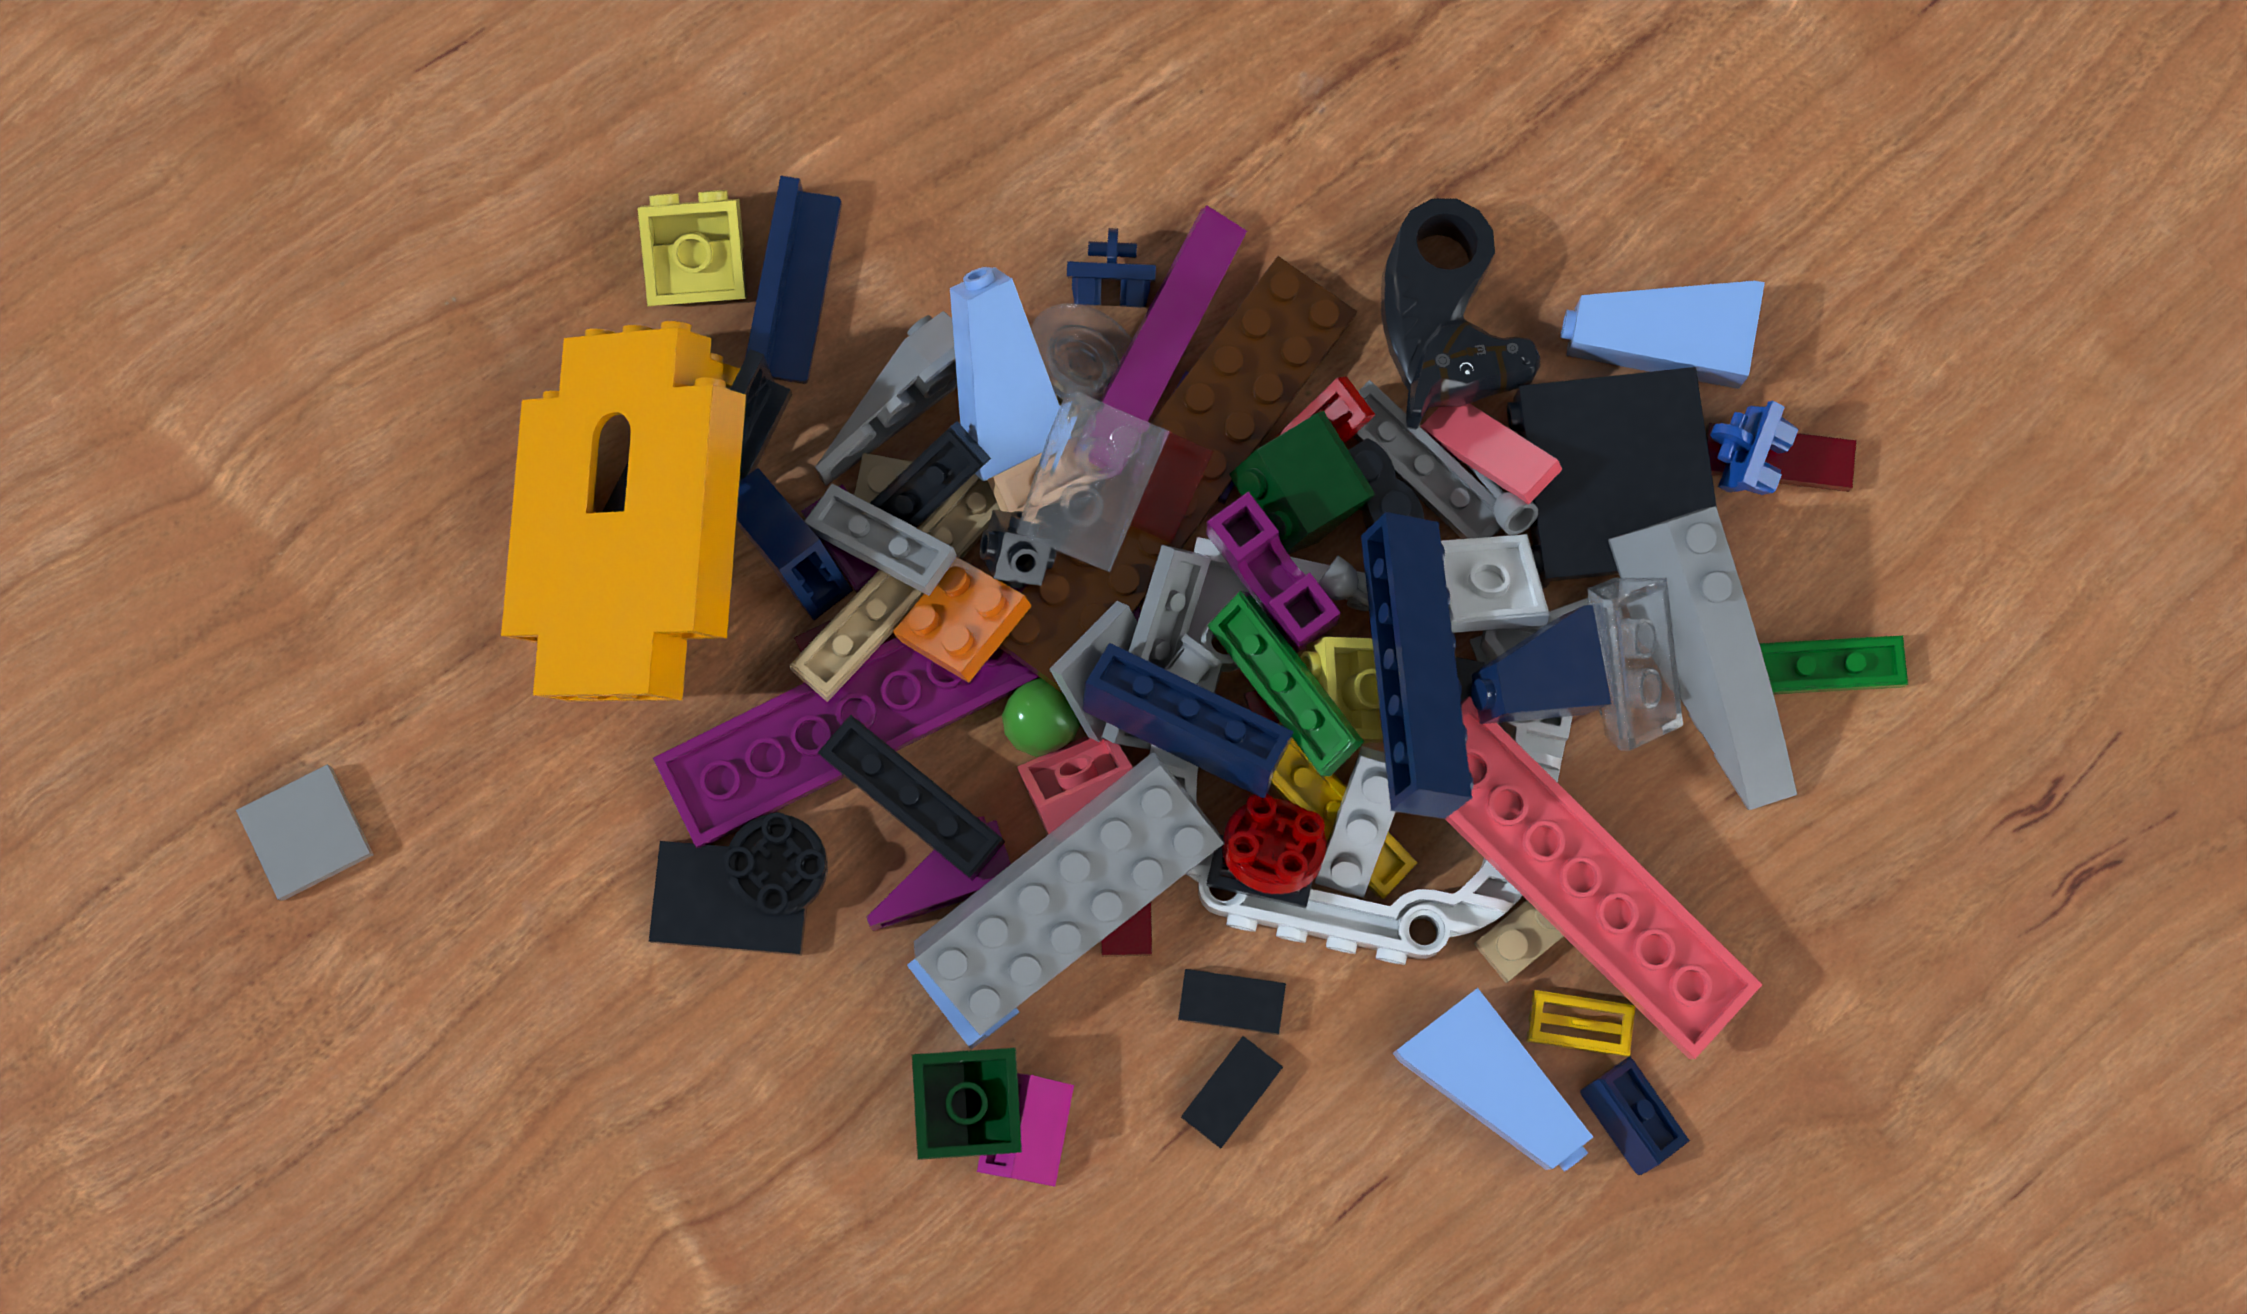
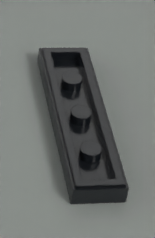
(911, 797)

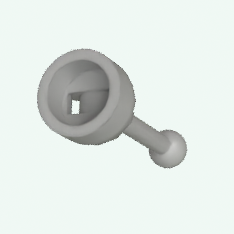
(1509, 510)
(1342, 582)

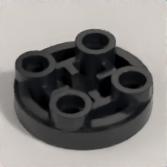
(776, 865)

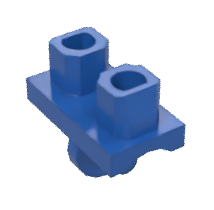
(1747, 445)

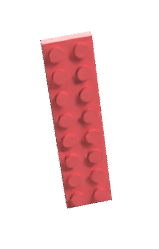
(1597, 892)

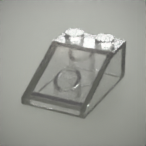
(1090, 479)

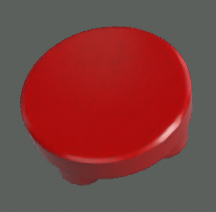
(1274, 845)

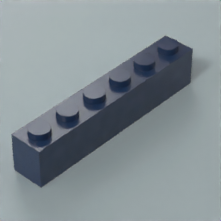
(1416, 667)

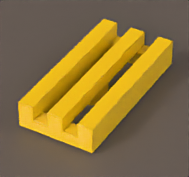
(1537, 1017)

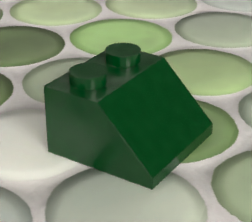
(1304, 482)
(966, 1103)

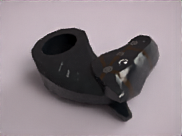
(1423, 310)

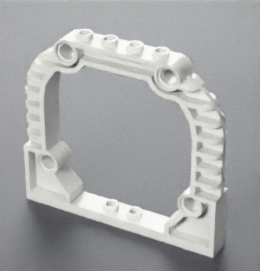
(1339, 918)

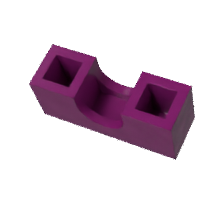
(1258, 558)

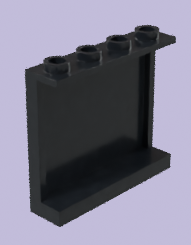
(1627, 459)

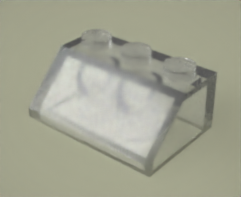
(1638, 660)

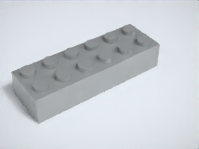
(1066, 893)

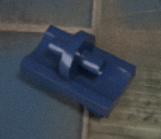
(1088, 276)

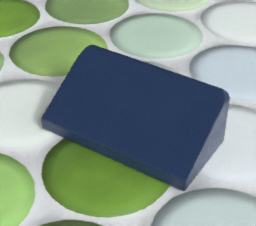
(1634, 1116)

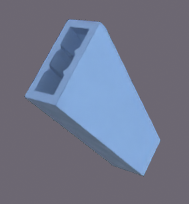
(1670, 329)
(999, 371)
(1492, 1077)

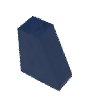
(789, 545)
(1546, 674)

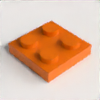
(962, 619)

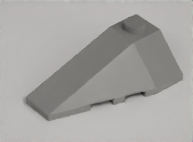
(908, 386)

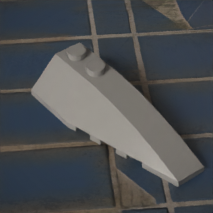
(1715, 649)

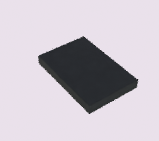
(700, 910)

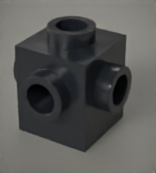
(1011, 556)

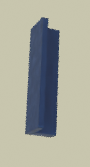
(794, 280)
(1185, 720)

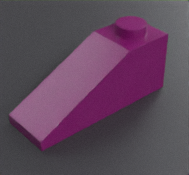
(934, 886)

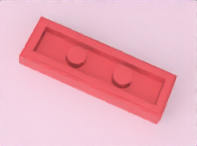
(1493, 450)

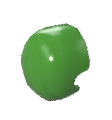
(1039, 719)

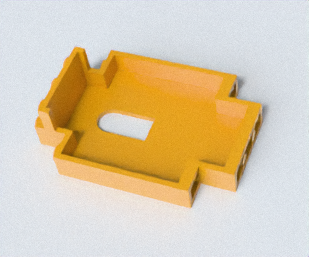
(626, 587)

